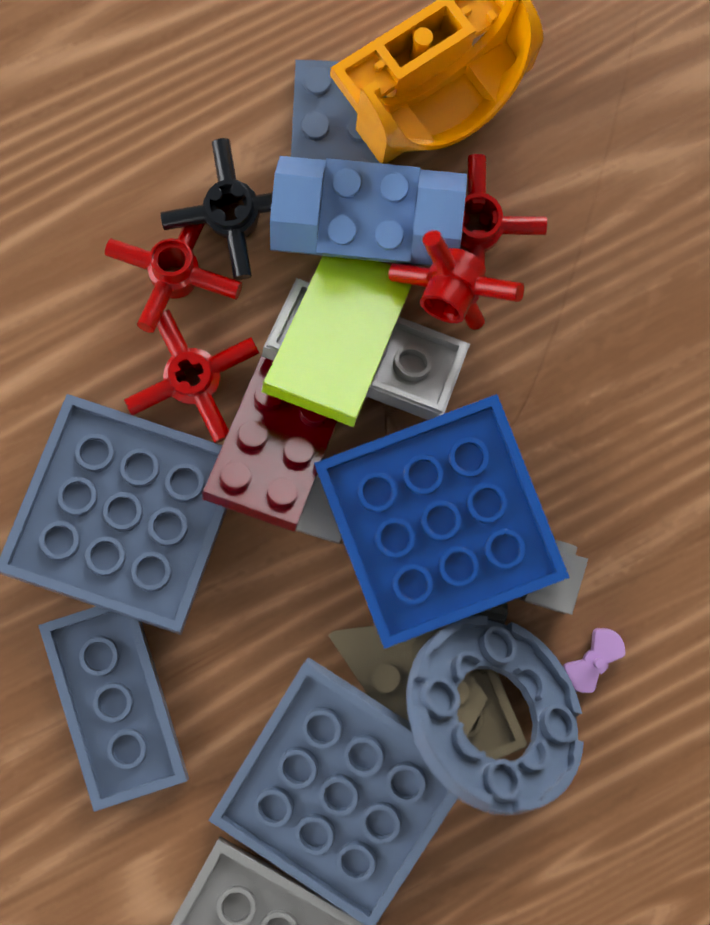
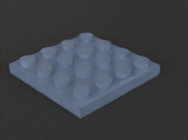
(117, 515)
(336, 794)

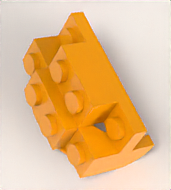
(434, 78)

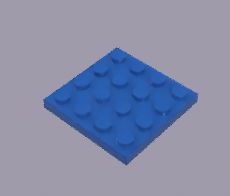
(441, 521)

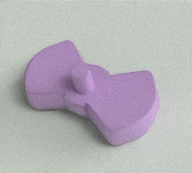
(605, 648)

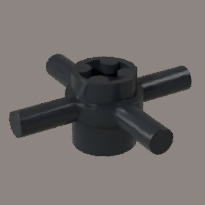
(225, 191)

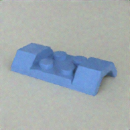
(364, 209)

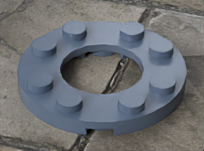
(433, 703)

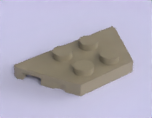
(387, 671)

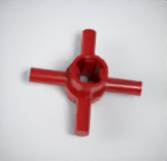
(491, 214)
(454, 283)

